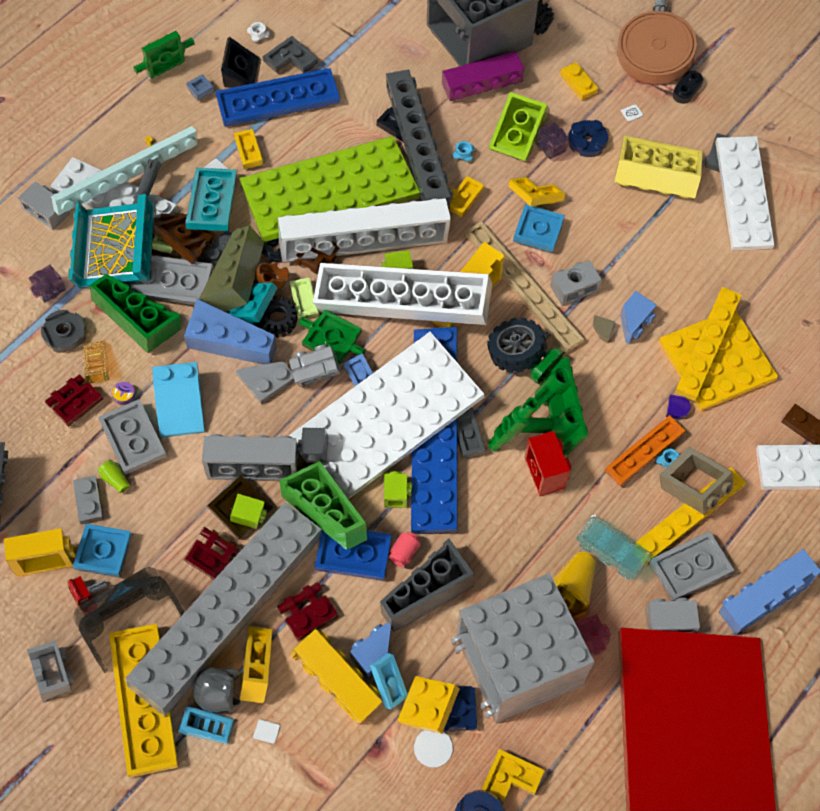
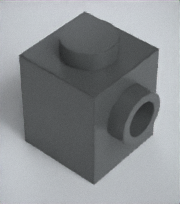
(313, 445)

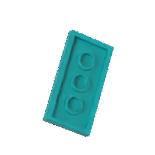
(211, 199)

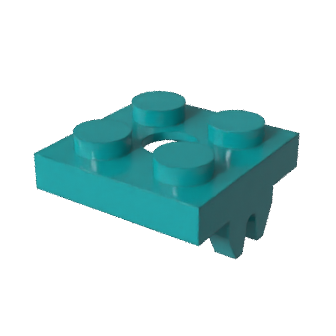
(255, 309)

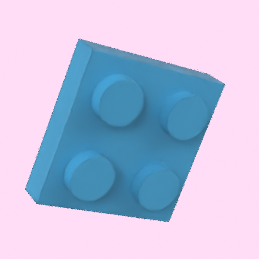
(538, 228)
(102, 550)

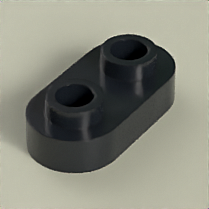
(690, 84)

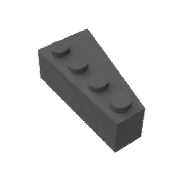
(429, 586)

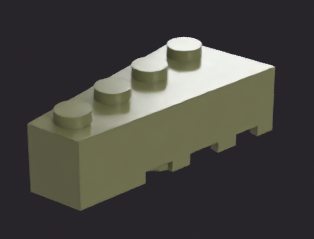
(235, 271)

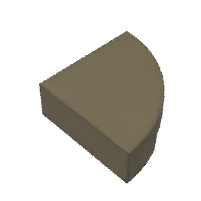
(603, 327)

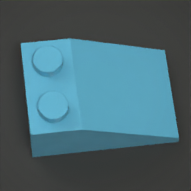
(178, 399)

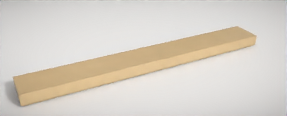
(529, 291)

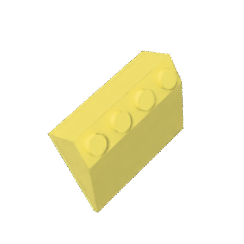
(659, 167)

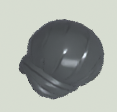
(215, 688)

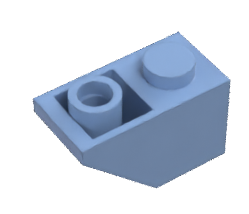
(635, 315)
(371, 649)

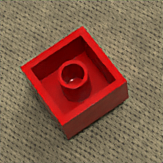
(547, 463)

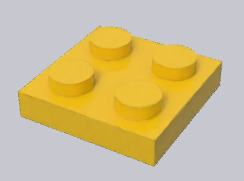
(428, 704)

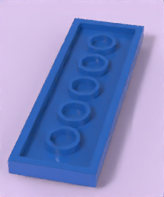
(277, 97)

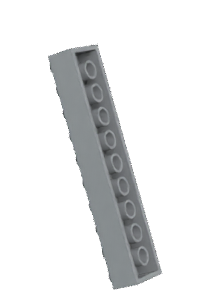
(223, 609)

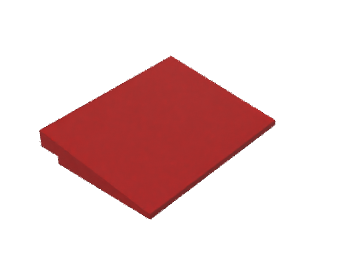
(694, 722)

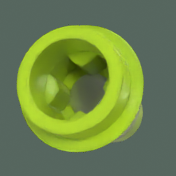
(113, 475)

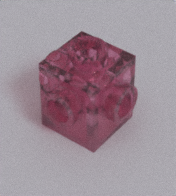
(594, 634)

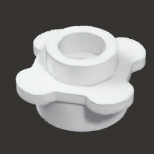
(258, 31)

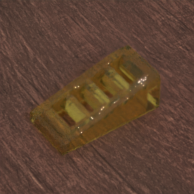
(95, 375)

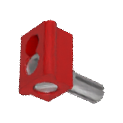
(82, 593)

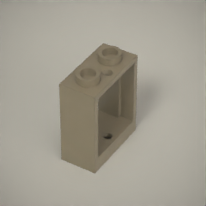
(682, 466)

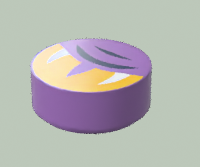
(123, 393)

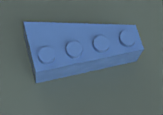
(228, 336)
(769, 592)

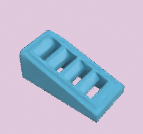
(203, 734)

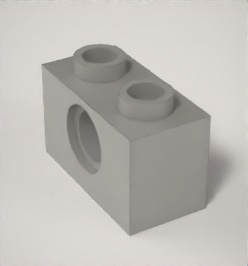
(568, 291)

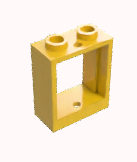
(39, 552)

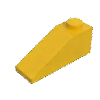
(256, 665)

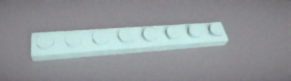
(123, 171)

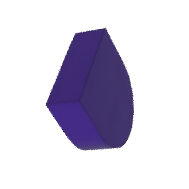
(678, 407)

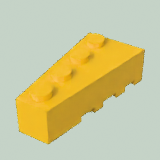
(484, 261)
(336, 675)

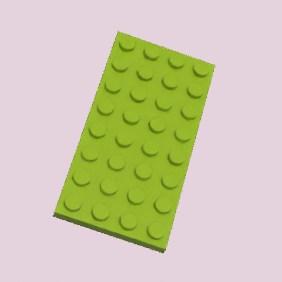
(334, 181)

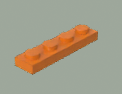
(644, 450)

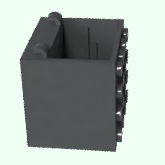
(482, 27)

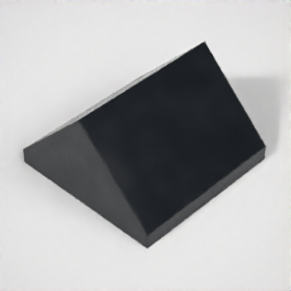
(238, 65)

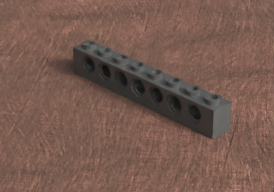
(417, 136)

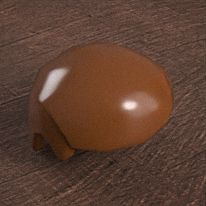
(271, 273)

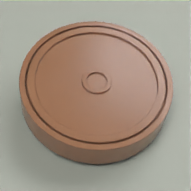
(657, 47)

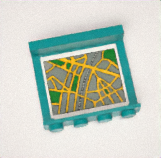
(112, 243)

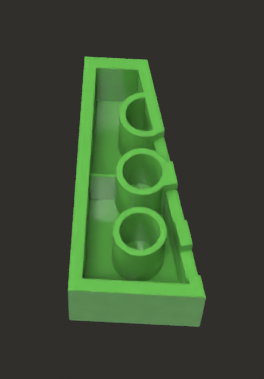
(324, 503)

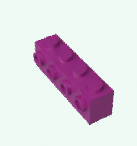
(482, 76)

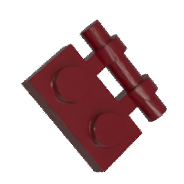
(76, 404)
(208, 560)
(311, 617)

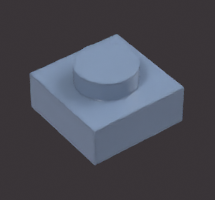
(200, 87)

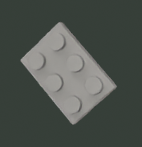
(132, 437)
(691, 566)

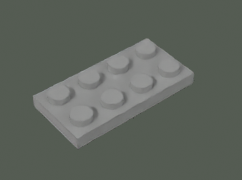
(174, 280)

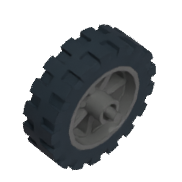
(514, 335)

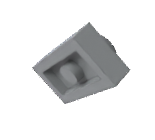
(88, 500)

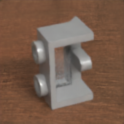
(49, 670)

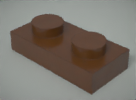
(803, 424)

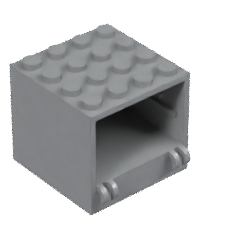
(522, 648)

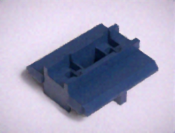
(463, 711)

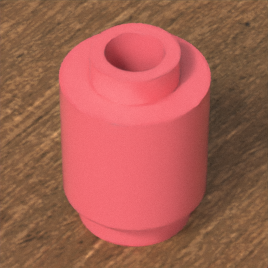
(404, 549)

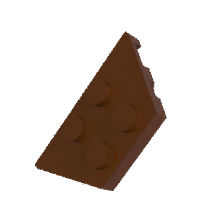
(186, 242)

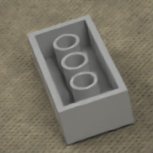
(252, 457)

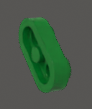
(550, 360)

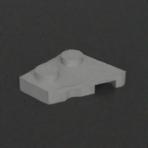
(266, 379)

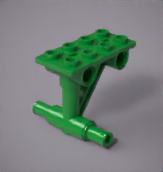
(565, 411)

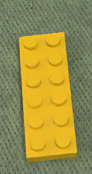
(145, 732)

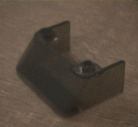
(91, 614)

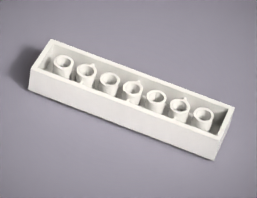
(365, 229)
(403, 293)

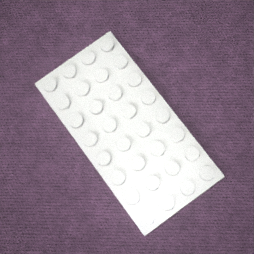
(393, 413)

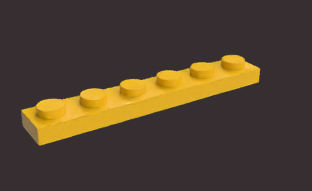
(708, 344)
(682, 521)

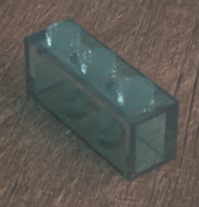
(613, 547)

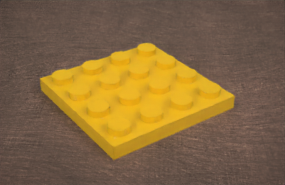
(735, 368)

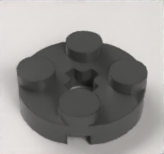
(69, 340)

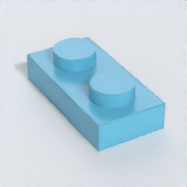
(389, 681)

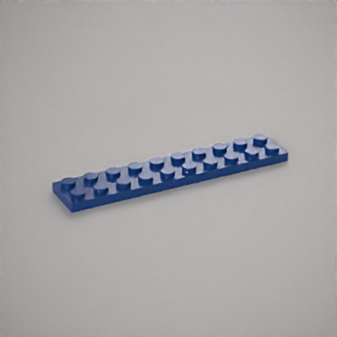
(436, 464)

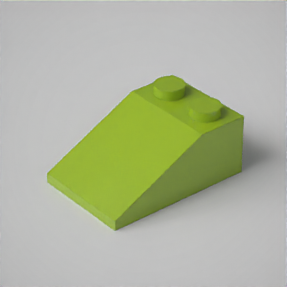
(519, 126)

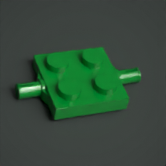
(163, 54)
(334, 332)

